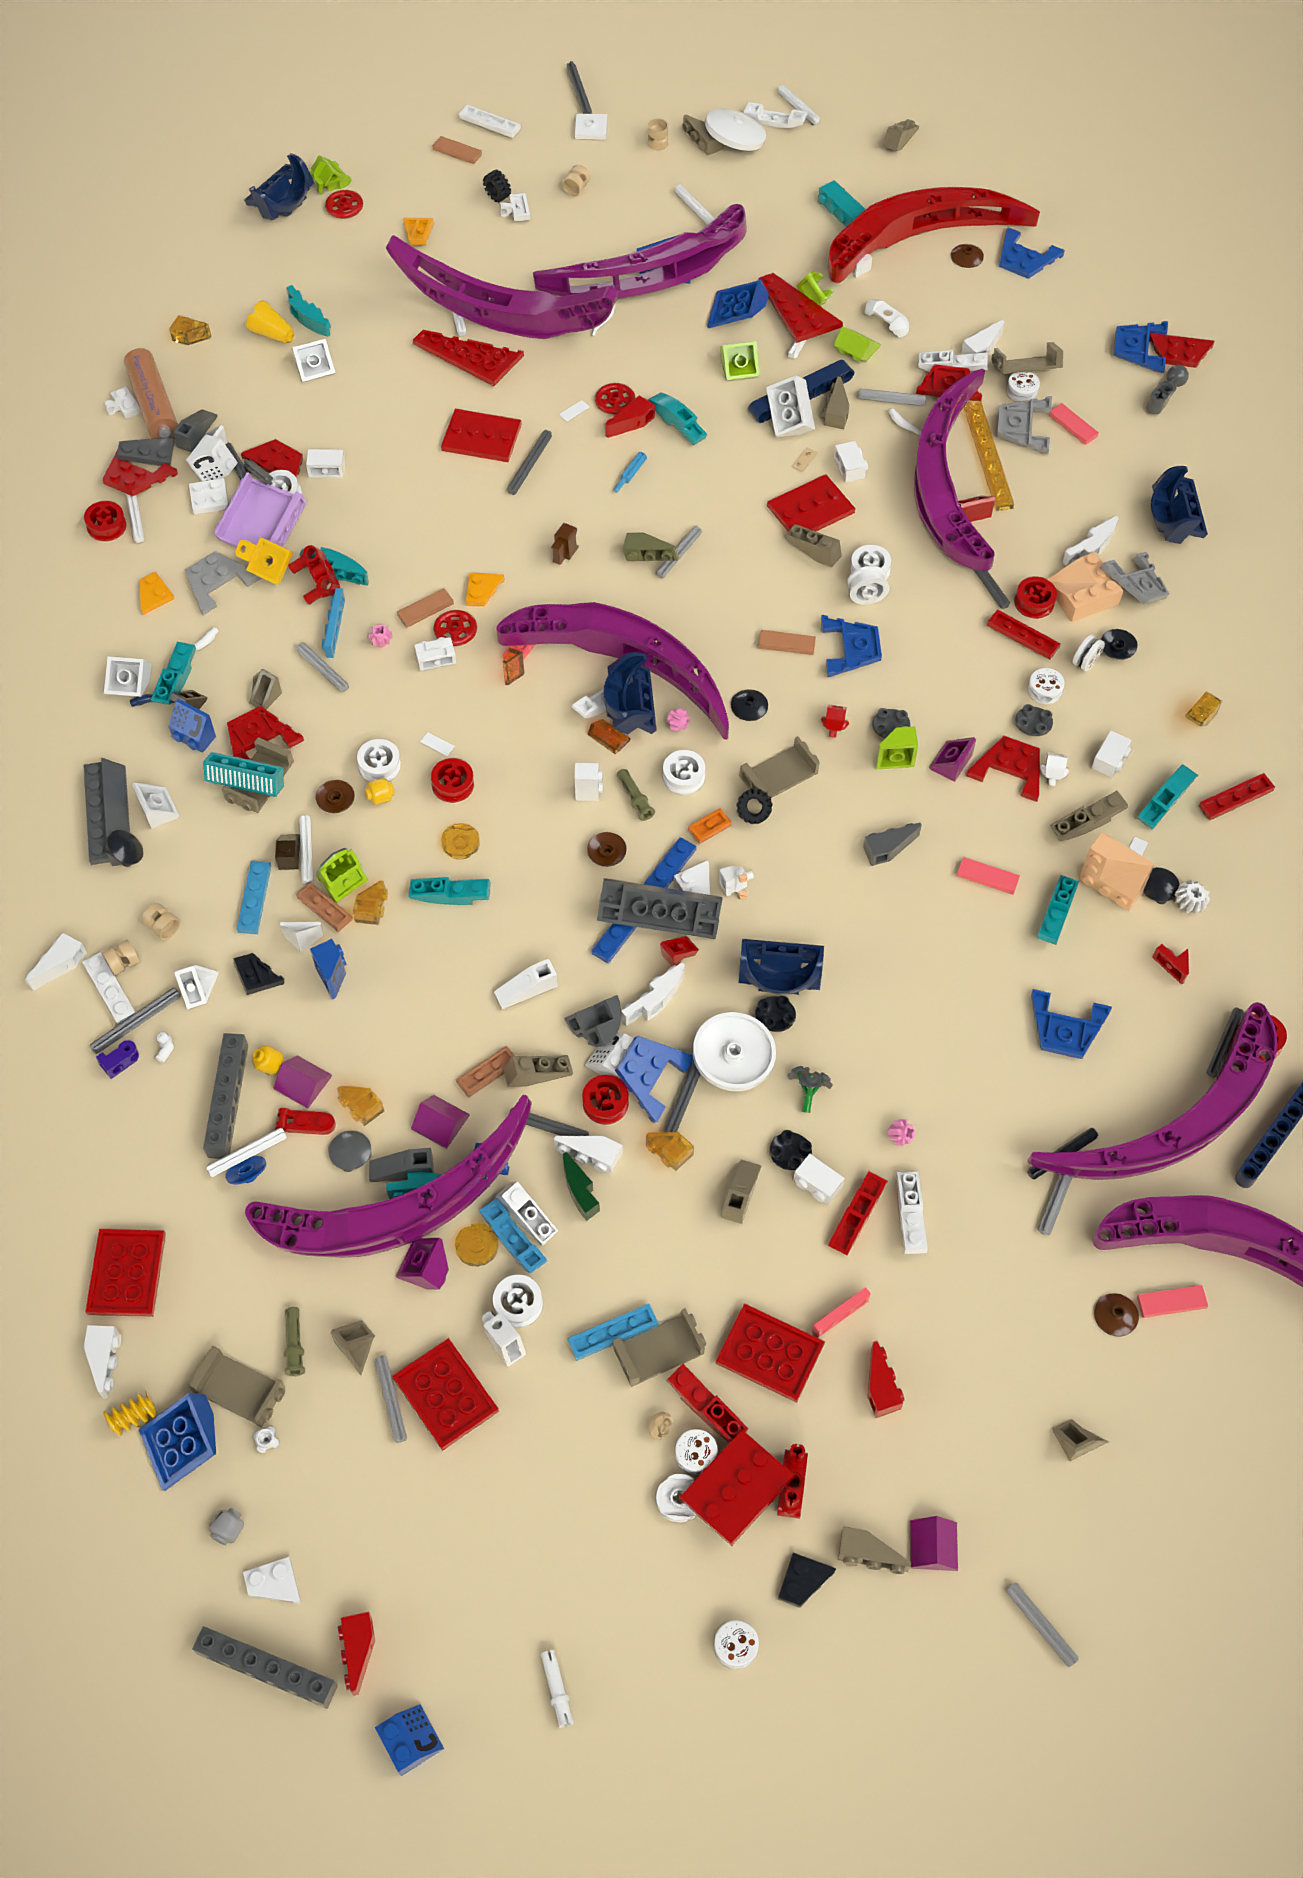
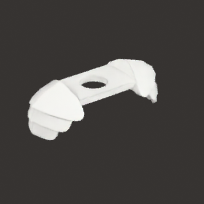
(898, 322)

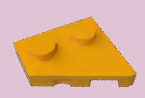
(418, 230)
(482, 587)
(153, 593)

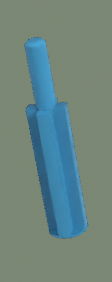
(630, 471)

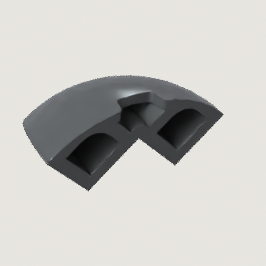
(597, 1023)

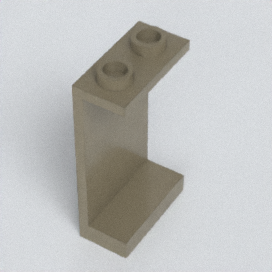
(1052, 360)
(268, 754)
(782, 770)
(660, 1348)
(237, 1387)

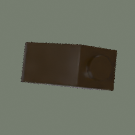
(287, 851)

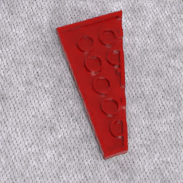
(798, 312)

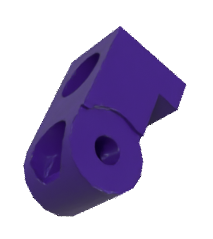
(118, 1059)

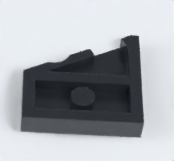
(255, 974)
(803, 1580)

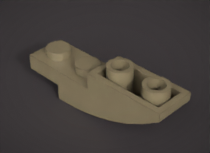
(1090, 818)

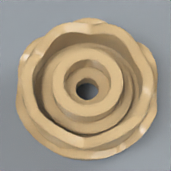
(659, 1425)

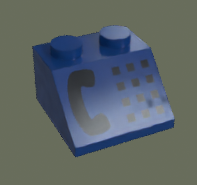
(191, 726)
(330, 965)
(409, 1739)

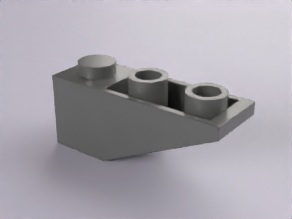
(192, 429)
(888, 844)
(400, 1164)

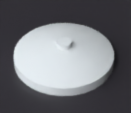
(735, 129)
(734, 1051)

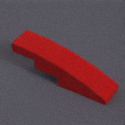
(857, 1213)

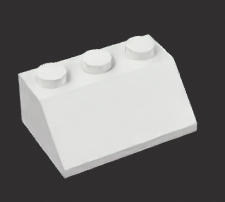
(790, 407)

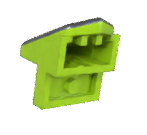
(341, 874)

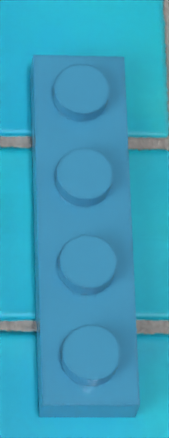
(333, 626)
(254, 897)
(601, 1336)

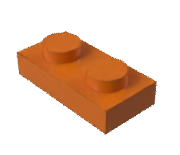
(709, 826)

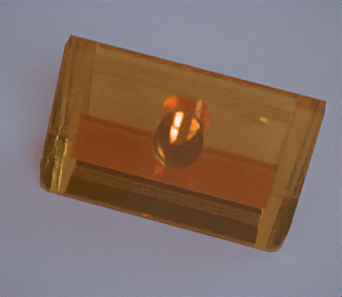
(513, 666)
(608, 736)

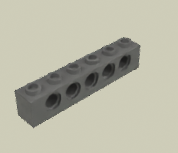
(226, 1096)
(265, 1667)

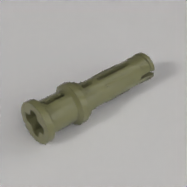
(639, 800)
(294, 1350)

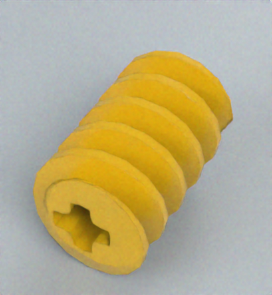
(130, 1414)

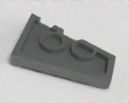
(147, 451)

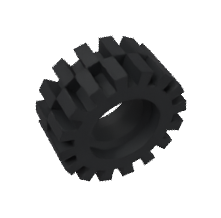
(496, 185)
(746, 814)

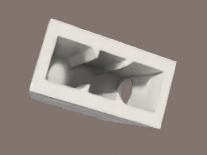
(503, 1337)

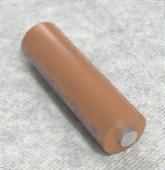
(150, 393)

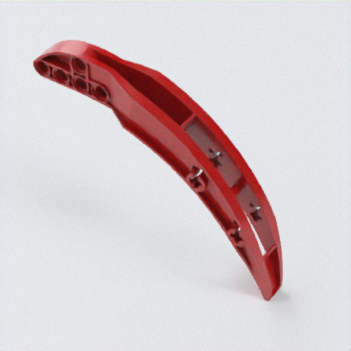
(906, 216)

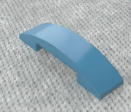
(512, 1237)

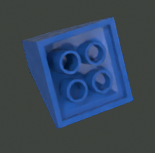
(738, 303)
(180, 1438)

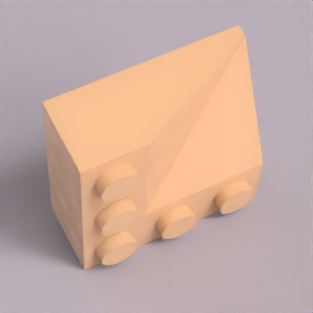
(1085, 588)
(1116, 871)

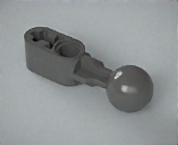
(1176, 377)

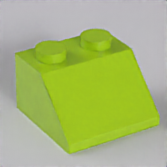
(856, 344)
(740, 360)
(898, 749)

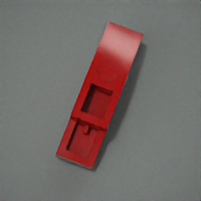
(705, 1404)

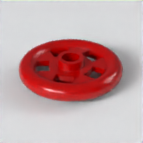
(344, 204)
(615, 402)
(470, 631)

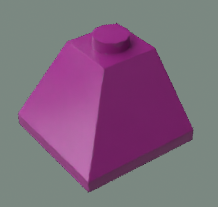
(425, 1264)

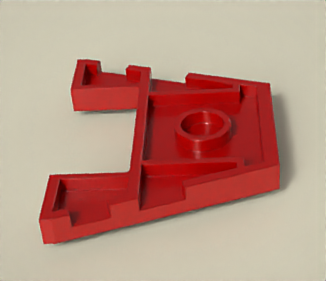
(133, 479)
(262, 724)
(1014, 759)

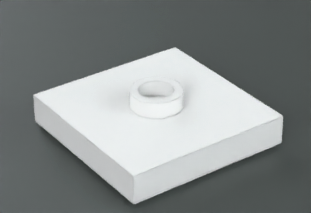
(591, 126)

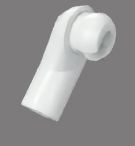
(166, 1045)

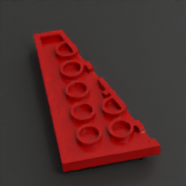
(471, 356)

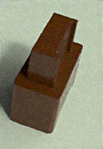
(565, 543)

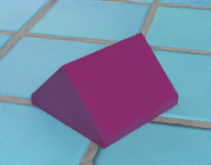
(953, 757)
(301, 1080)
(439, 1120)
(933, 1544)

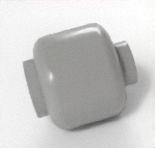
(226, 1526)

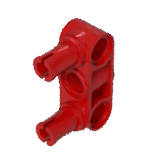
(320, 571)
(791, 1498)

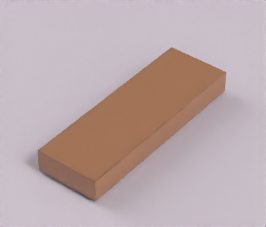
(457, 149)
(425, 607)
(787, 642)
(324, 907)
(485, 1072)

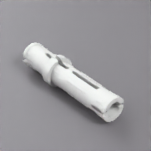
(559, 1697)

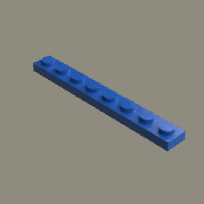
(660, 877)

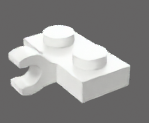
(518, 206)
(123, 402)

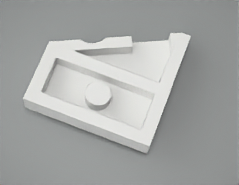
(694, 879)
(273, 1581)

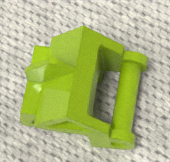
(328, 174)
(810, 288)

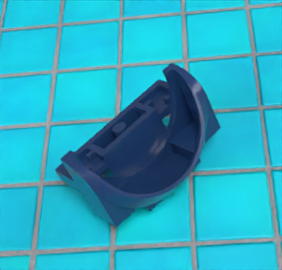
(277, 195)
(1180, 514)
(630, 704)
(781, 966)

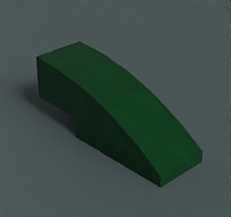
(580, 1188)

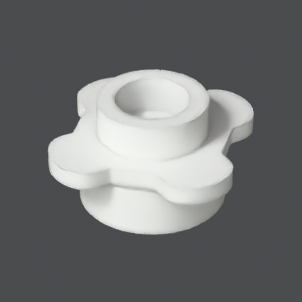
(269, 1433)

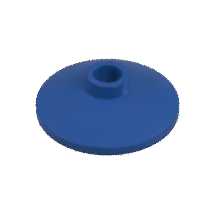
(246, 1170)

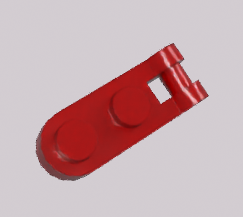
(305, 1122)

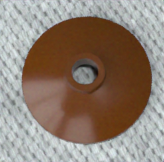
(967, 255)
(335, 790)
(604, 843)
(1112, 1323)

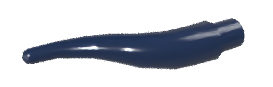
(142, 700)

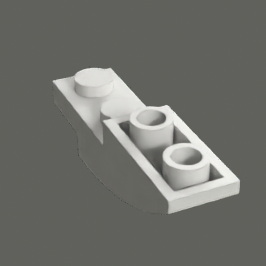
(947, 358)
(1096, 541)
(661, 992)
(911, 1213)

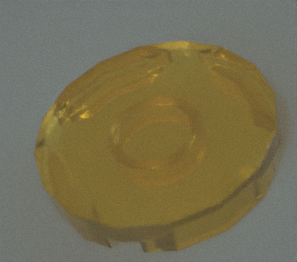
(460, 841)
(476, 1245)

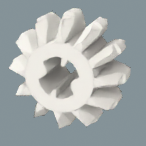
(1192, 897)

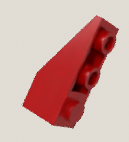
(632, 417)
(882, 1390)
(358, 1642)

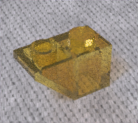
(189, 331)
(1204, 709)
(369, 904)
(362, 1103)
(671, 1147)

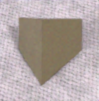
(265, 689)
(354, 1342)
(1076, 1440)

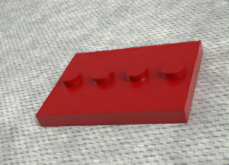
(481, 435)
(811, 505)
(125, 1272)
(770, 1352)
(445, 1394)
(737, 1487)

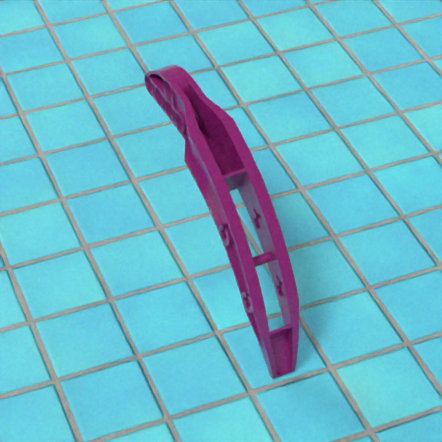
(680, 257)
(508, 310)
(933, 485)
(615, 633)
(1193, 1130)
(398, 1220)
(1207, 1225)

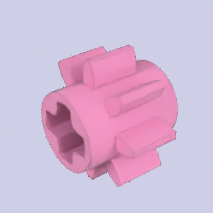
(380, 635)
(678, 719)
(901, 1132)

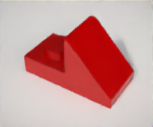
(677, 949)
(1176, 966)

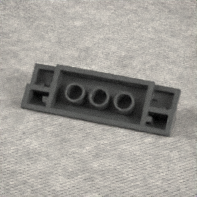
(105, 807)
(659, 908)

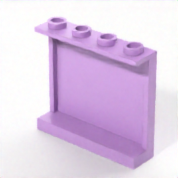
(259, 512)

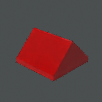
(977, 507)

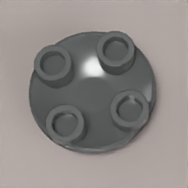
(888, 720)
(1034, 720)
(350, 1150)

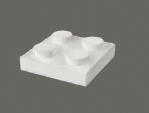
(208, 496)

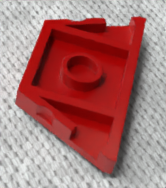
(1181, 350)
(941, 378)
(275, 456)

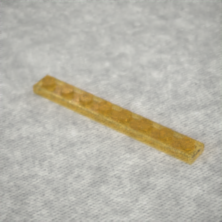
(988, 456)

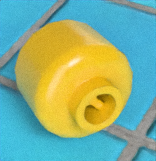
(379, 791)
(267, 1059)

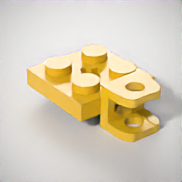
(258, 555)

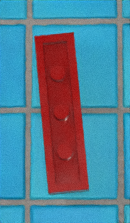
(1023, 634)
(1236, 796)

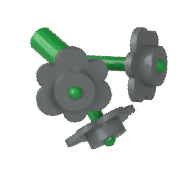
(809, 1080)

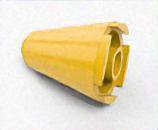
(269, 323)

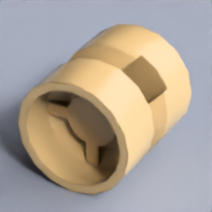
(658, 134)
(576, 180)
(160, 921)
(118, 964)

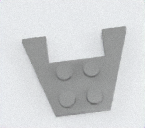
(1016, 423)
(213, 573)
(1141, 584)

